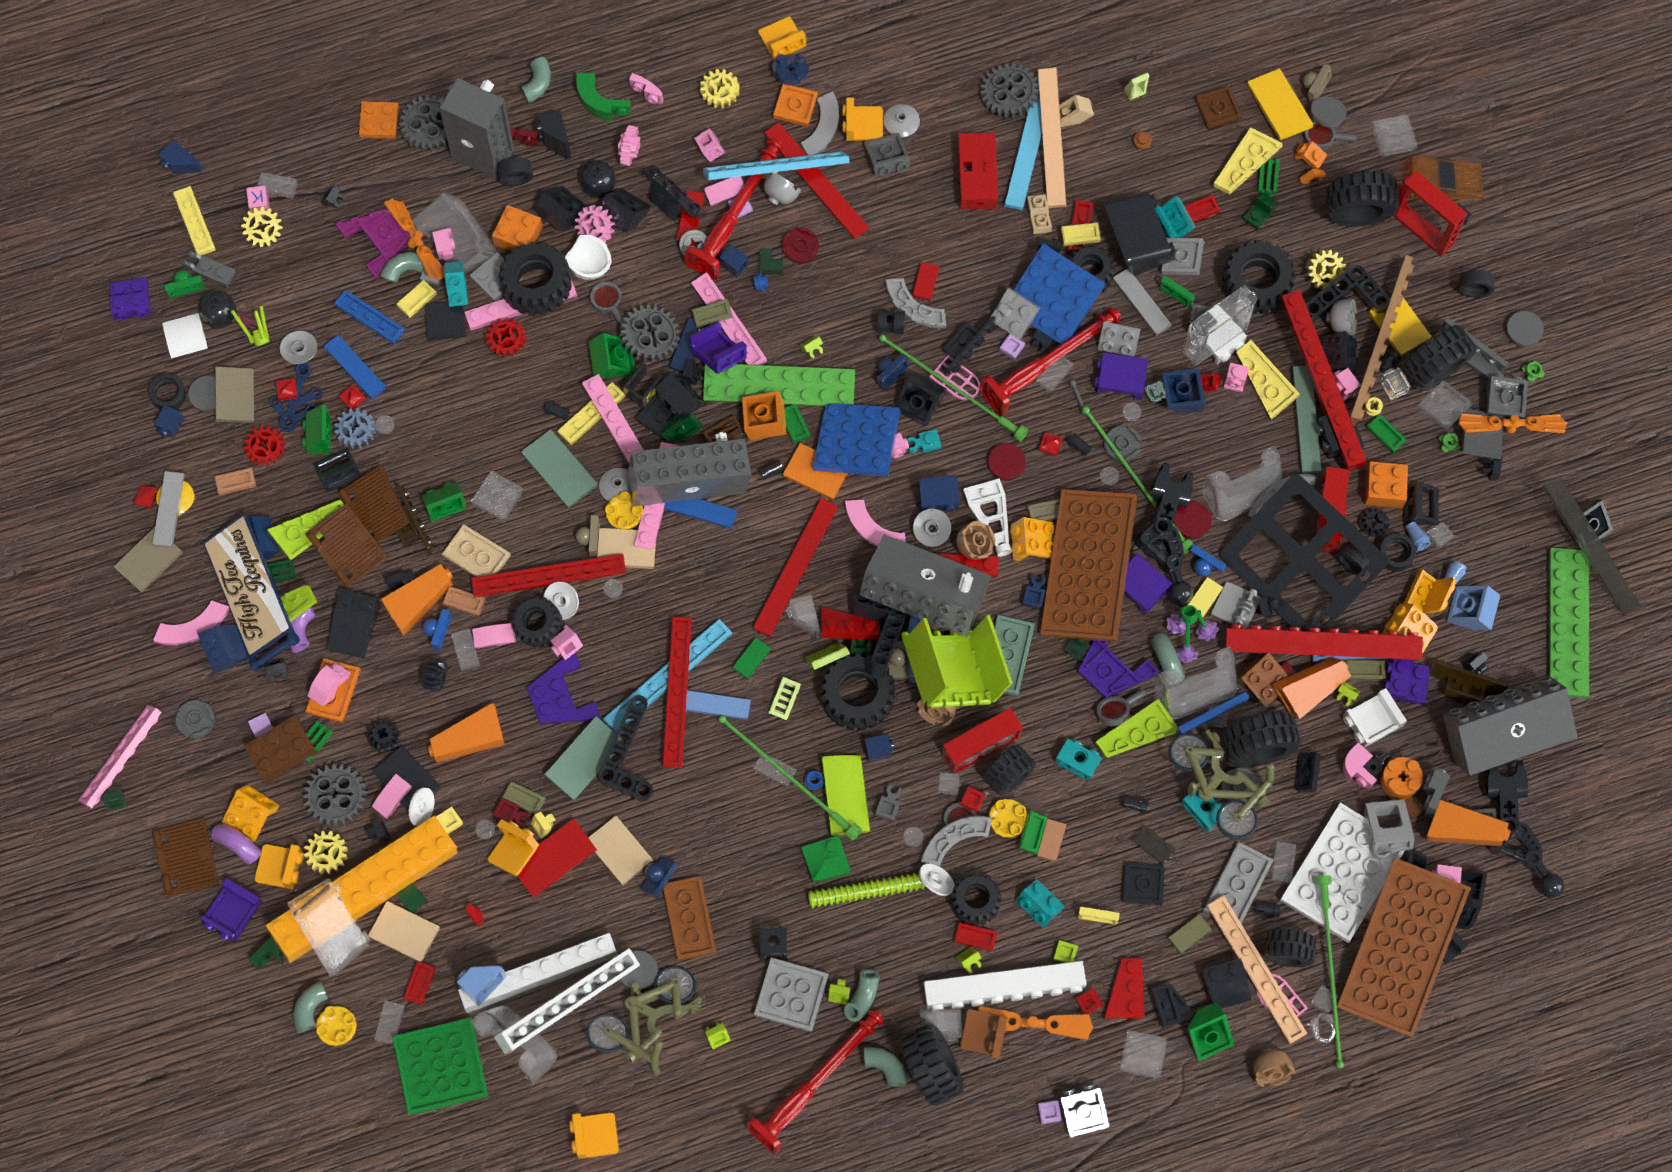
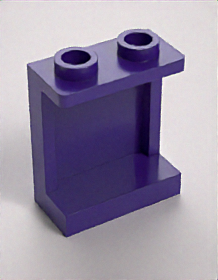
(716, 348)
(1121, 374)
(1145, 584)
(231, 911)

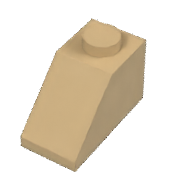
(1075, 110)

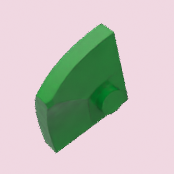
(826, 859)

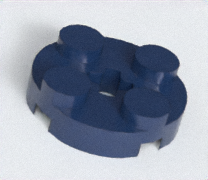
(785, 62)

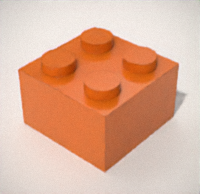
(516, 229)
(764, 415)
(1386, 484)

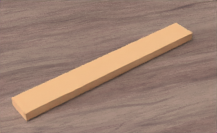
(1052, 137)
(1256, 969)

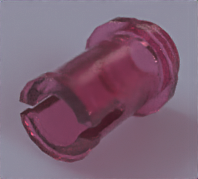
(247, 321)

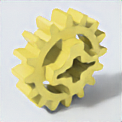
(713, 84)
(259, 217)
(1318, 269)
(319, 855)

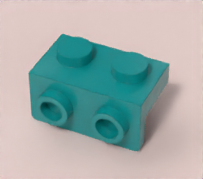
(1175, 218)
(1040, 903)

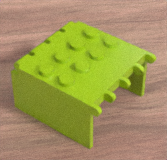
(956, 667)

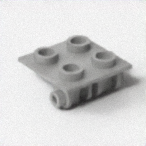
(1119, 339)
(1236, 605)

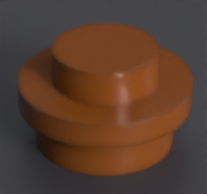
(1142, 140)

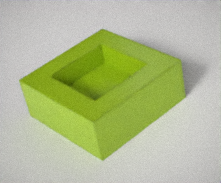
(1065, 952)

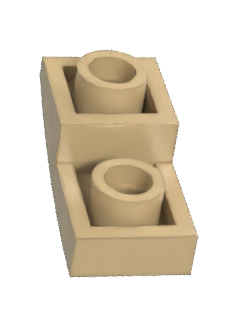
(1039, 214)

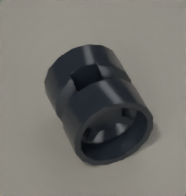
(898, 321)

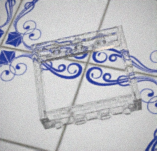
(1220, 325)

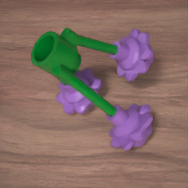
(1180, 623)

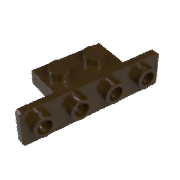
(414, 530)
(1465, 684)

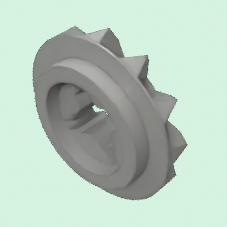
(694, 234)

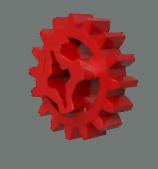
(505, 330)
(270, 439)

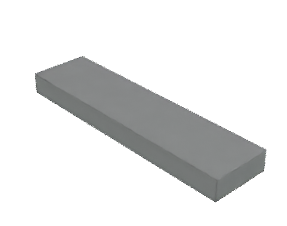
(1142, 302)
(168, 509)

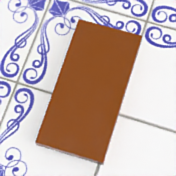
(689, 918)

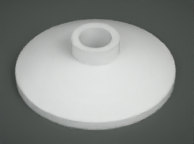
(555, 594)
(421, 806)
(936, 879)

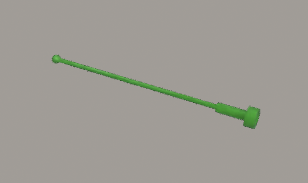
(1020, 433)
(1187, 545)
(852, 830)
(1323, 882)

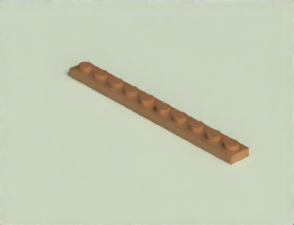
(1380, 347)

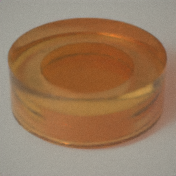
(1414, 807)

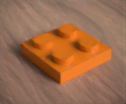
(795, 105)
(379, 120)

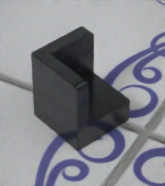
(1454, 948)

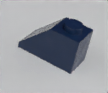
(178, 159)

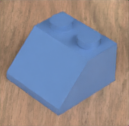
(1474, 607)
(480, 982)

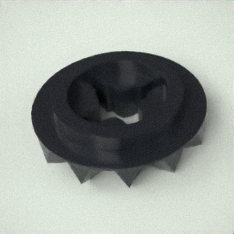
(1366, 525)

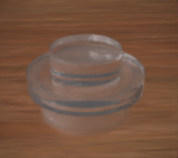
(1131, 412)
(385, 424)
(1109, 476)
(613, 588)
(485, 829)
(913, 836)

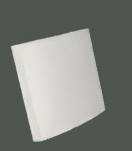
(185, 335)

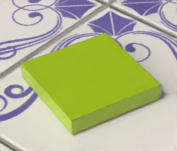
(826, 655)

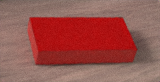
(1202, 208)
(926, 281)
(975, 937)
(419, 983)

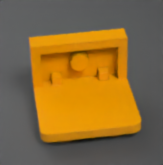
(862, 122)
(1032, 538)
(1430, 594)
(1411, 619)
(513, 849)
(279, 866)
(594, 1135)

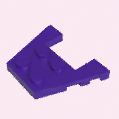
(1109, 674)
(553, 698)

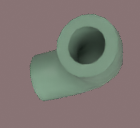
(540, 80)
(400, 264)
(1166, 654)
(863, 996)
(305, 1007)
(887, 1063)

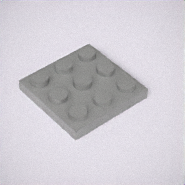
(791, 995)

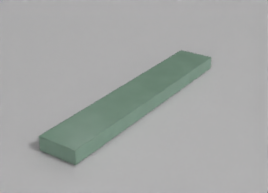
(1306, 421)

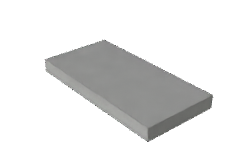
(1241, 879)

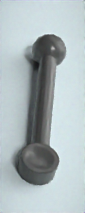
(1073, 383)

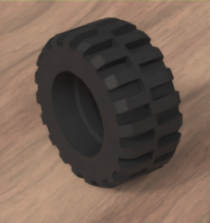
(1362, 198)
(1264, 256)
(531, 258)
(1439, 357)
(850, 715)
(1261, 739)
(932, 1064)

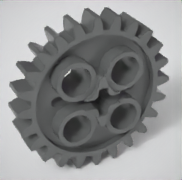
(1010, 90)
(428, 122)
(635, 336)
(335, 778)

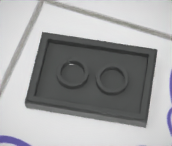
(1483, 443)

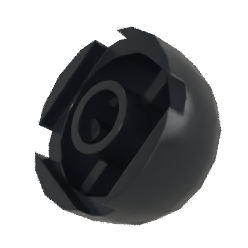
(597, 179)
(216, 309)

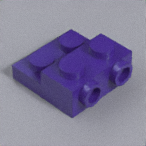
(130, 299)
(1407, 681)

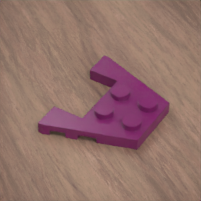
(383, 233)

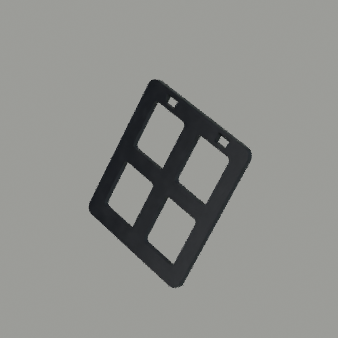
(1303, 557)

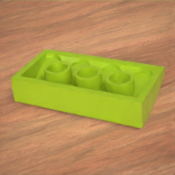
(845, 791)

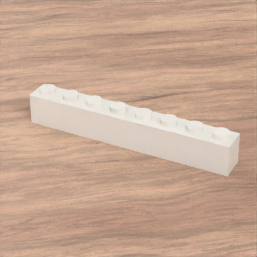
(548, 970)
(1005, 985)
(566, 1001)

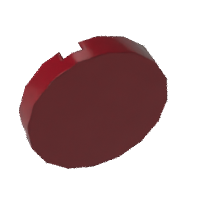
(800, 245)
(1006, 462)
(1193, 520)

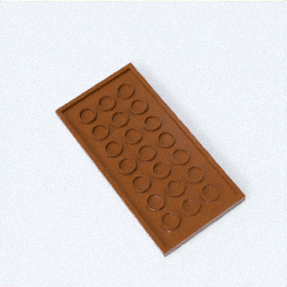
(1089, 565)
(1403, 947)

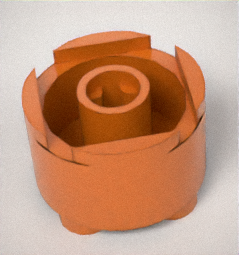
(1404, 768)

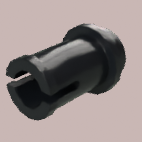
(1055, 245)
(1392, 359)
(556, 410)
(1079, 444)
(771, 469)
(1135, 804)
(1268, 909)

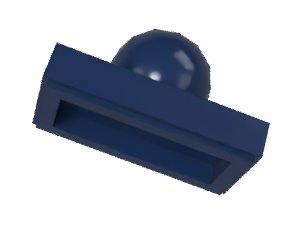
(891, 370)
(658, 876)

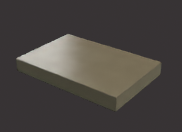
(234, 395)
(146, 562)

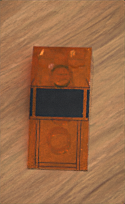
(1452, 177)

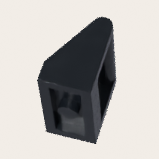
(339, 475)
(1413, 505)

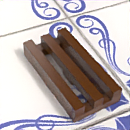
(722, 424)

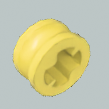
(1378, 402)

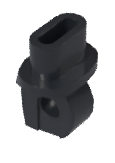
(398, 580)
(1380, 765)

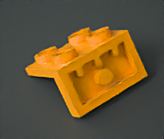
(782, 37)
(249, 811)

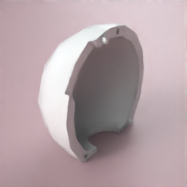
(589, 258)

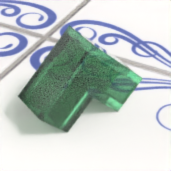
(768, 265)

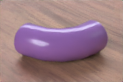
(299, 626)
(236, 842)

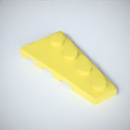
(1247, 158)
(1268, 381)

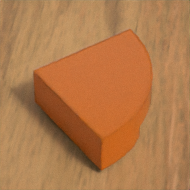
(1312, 174)

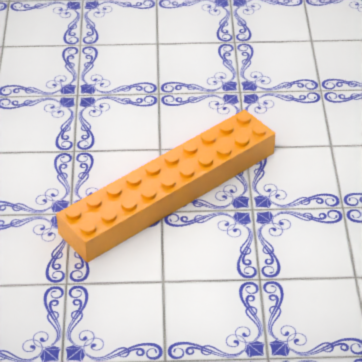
(375, 880)

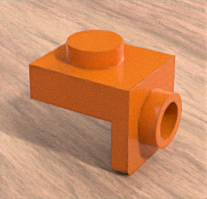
(1310, 154)

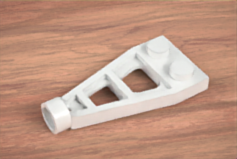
(987, 493)

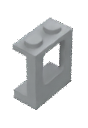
(1389, 838)

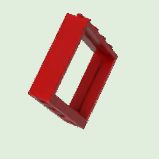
(1436, 201)

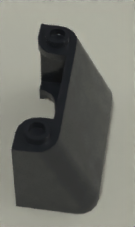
(1139, 232)
(1473, 878)

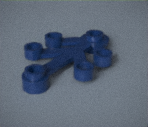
(295, 403)

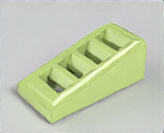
(1137, 86)
(785, 681)

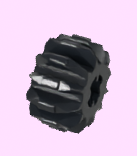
(434, 674)
(391, 738)

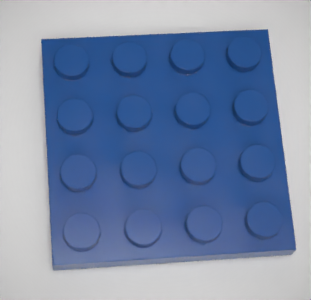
(1060, 291)
(857, 439)

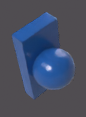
(1206, 562)
(437, 629)

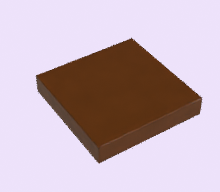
(1218, 107)

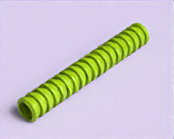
(865, 890)

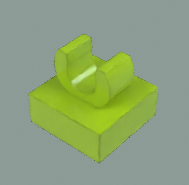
(811, 344)
(1348, 691)
(967, 958)
(839, 993)
(717, 1036)

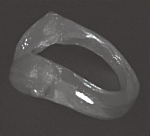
(1314, 1026)

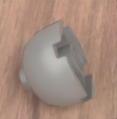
(780, 189)
(1343, 316)

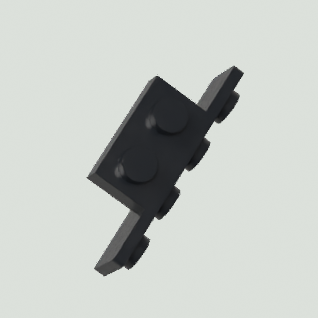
(670, 197)
(963, 343)

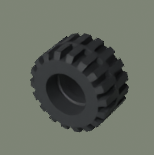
(1098, 258)
(526, 611)
(1009, 770)
(970, 914)
(1290, 947)

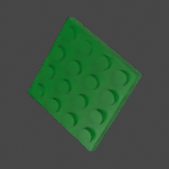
(440, 1066)

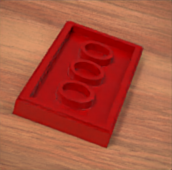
(556, 857)

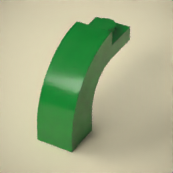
(596, 104)

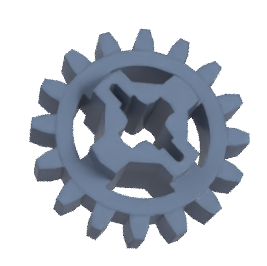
(349, 423)

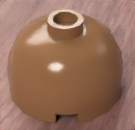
(975, 540)
(940, 715)
(1273, 1068)

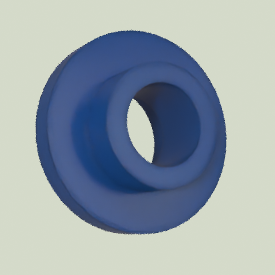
(760, 282)
(814, 774)

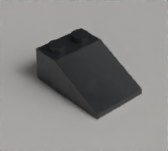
(353, 623)

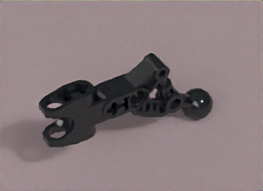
(1169, 497)
(1507, 792)

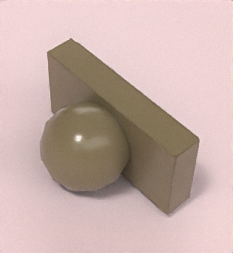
(1317, 82)
(590, 536)
(899, 662)

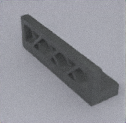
(1484, 360)

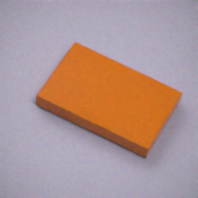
(801, 472)
(338, 706)

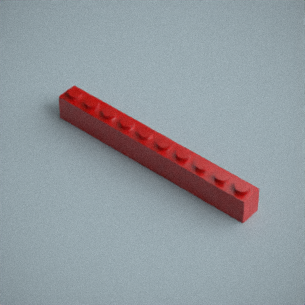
(1323, 380)
(1325, 643)

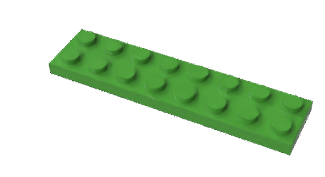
(796, 384)
(1569, 620)

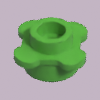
(1533, 366)
(1453, 438)

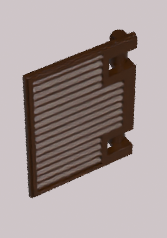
(376, 503)
(347, 545)
(185, 857)

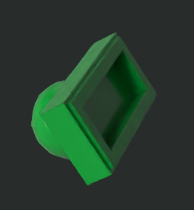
(184, 284)

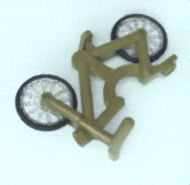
(1234, 818)
(610, 1033)

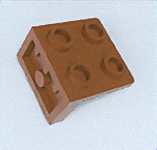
(1260, 677)
(984, 1033)

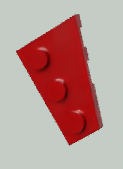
(847, 626)
(1127, 993)

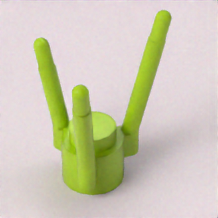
(259, 336)

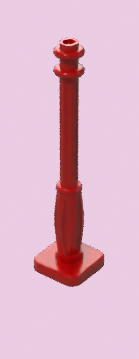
(704, 260)
(997, 393)
(796, 1101)

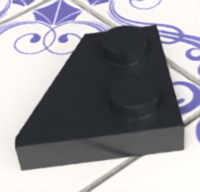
(1170, 1006)

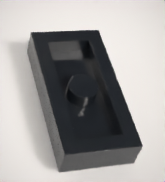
(1308, 772)

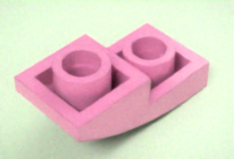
(651, 92)
(724, 190)
(493, 635)
(391, 796)

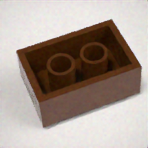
(280, 749)

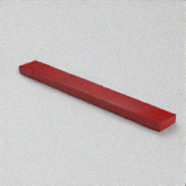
(820, 185)
(795, 568)
(548, 575)
(677, 692)

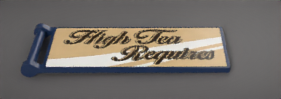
(250, 591)

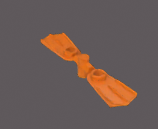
(402, 216)
(1542, 423)
(1068, 1025)

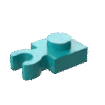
(927, 441)

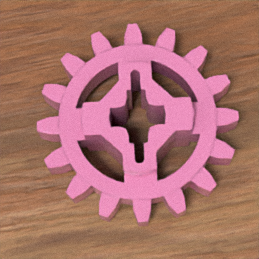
(629, 145)
(596, 224)

